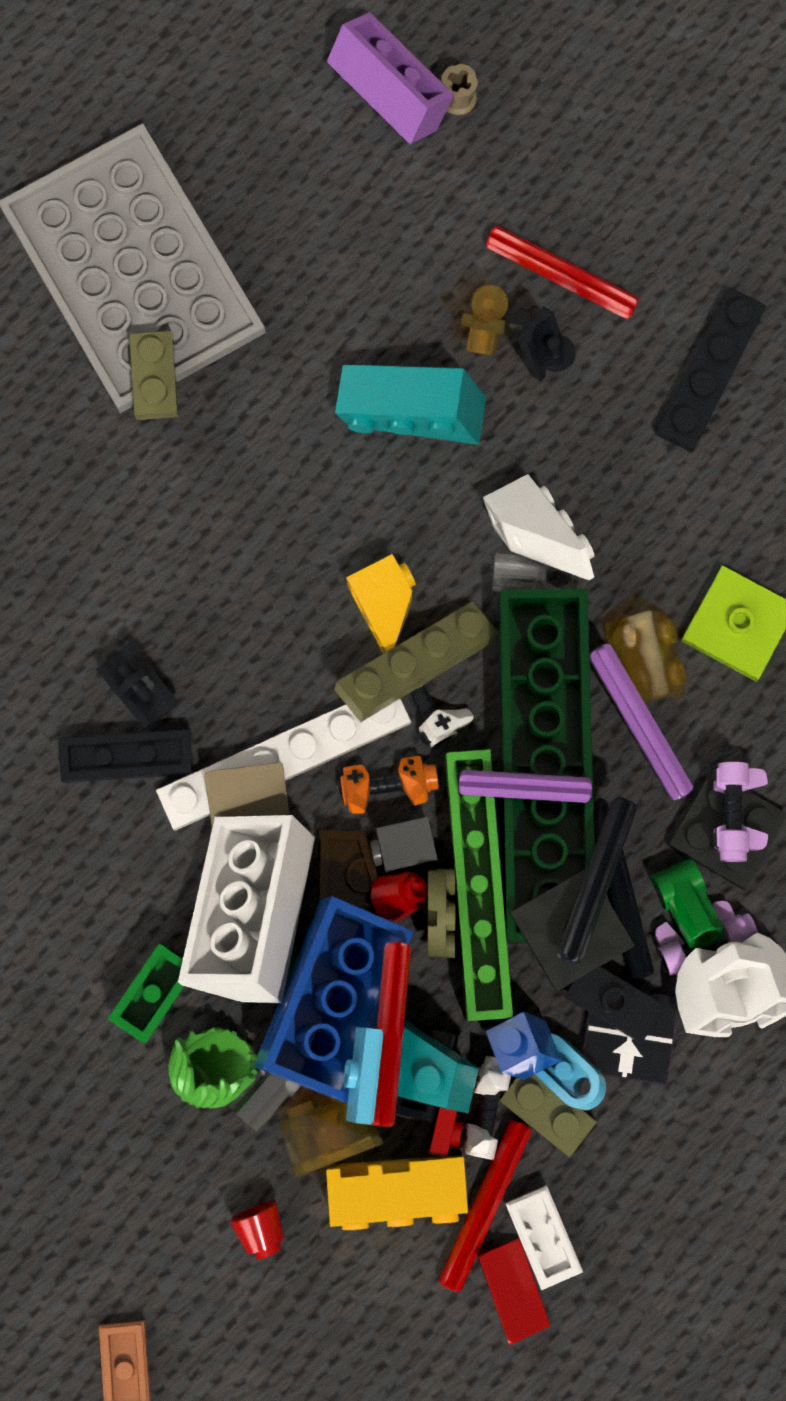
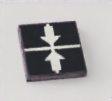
(628, 1060)

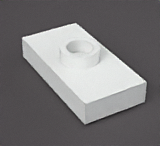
(543, 1237)

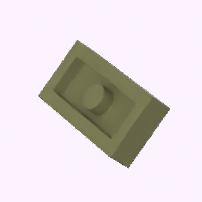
(154, 375)
(548, 1113)

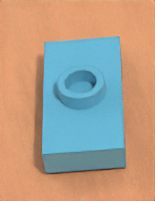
(362, 1075)

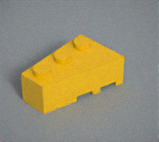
(396, 1191)

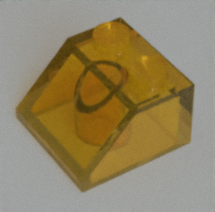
(324, 1136)

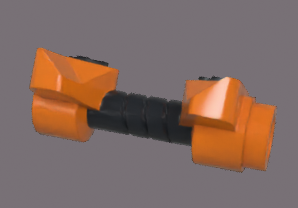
(413, 777)

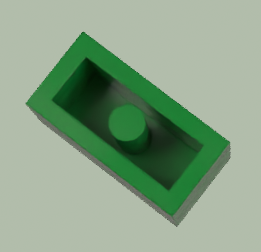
(149, 994)

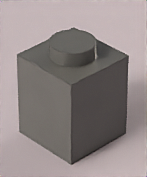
(404, 846)

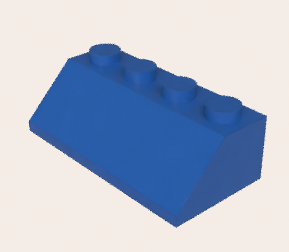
(329, 996)

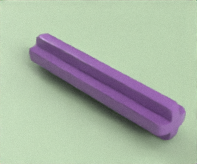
(525, 786)

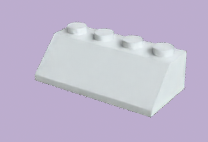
(248, 908)

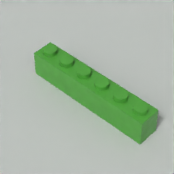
(478, 893)

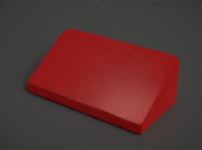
(514, 1290)

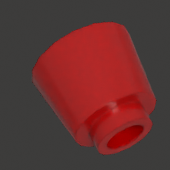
(398, 895)
(259, 1229)

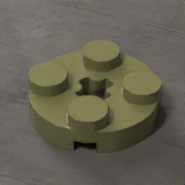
(441, 913)

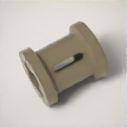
(464, 80)

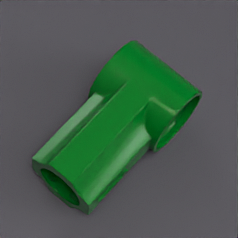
(686, 898)

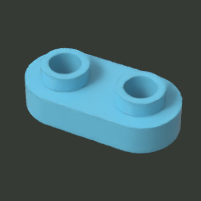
(570, 1073)

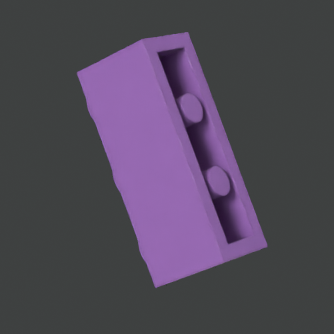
(389, 78)

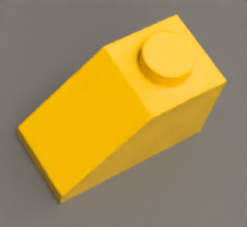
(383, 598)

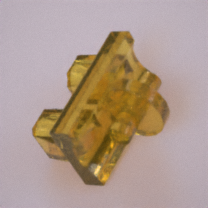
(485, 324)

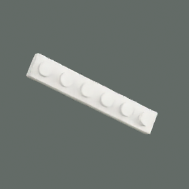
(297, 749)

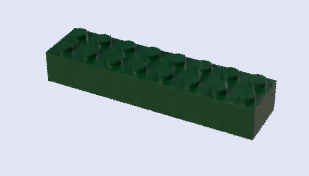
(544, 733)

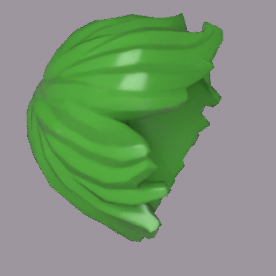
(211, 1067)

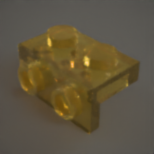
(649, 654)

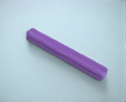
(640, 721)

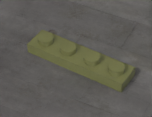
(416, 661)

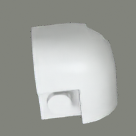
(732, 986)

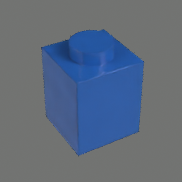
(523, 1046)

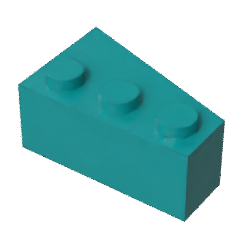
(411, 402)
(434, 1072)

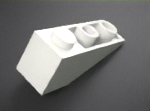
(535, 529)

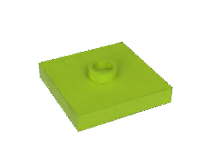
(738, 623)

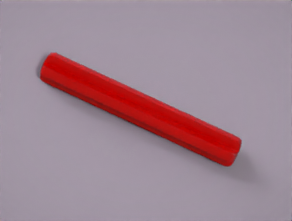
(562, 272)
(391, 1022)
(485, 1206)

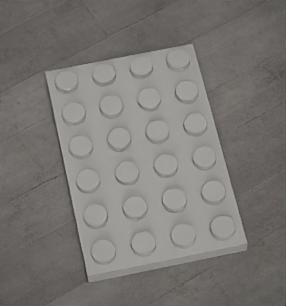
(130, 259)

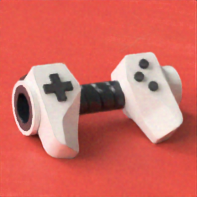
(438, 724)
(478, 1138)

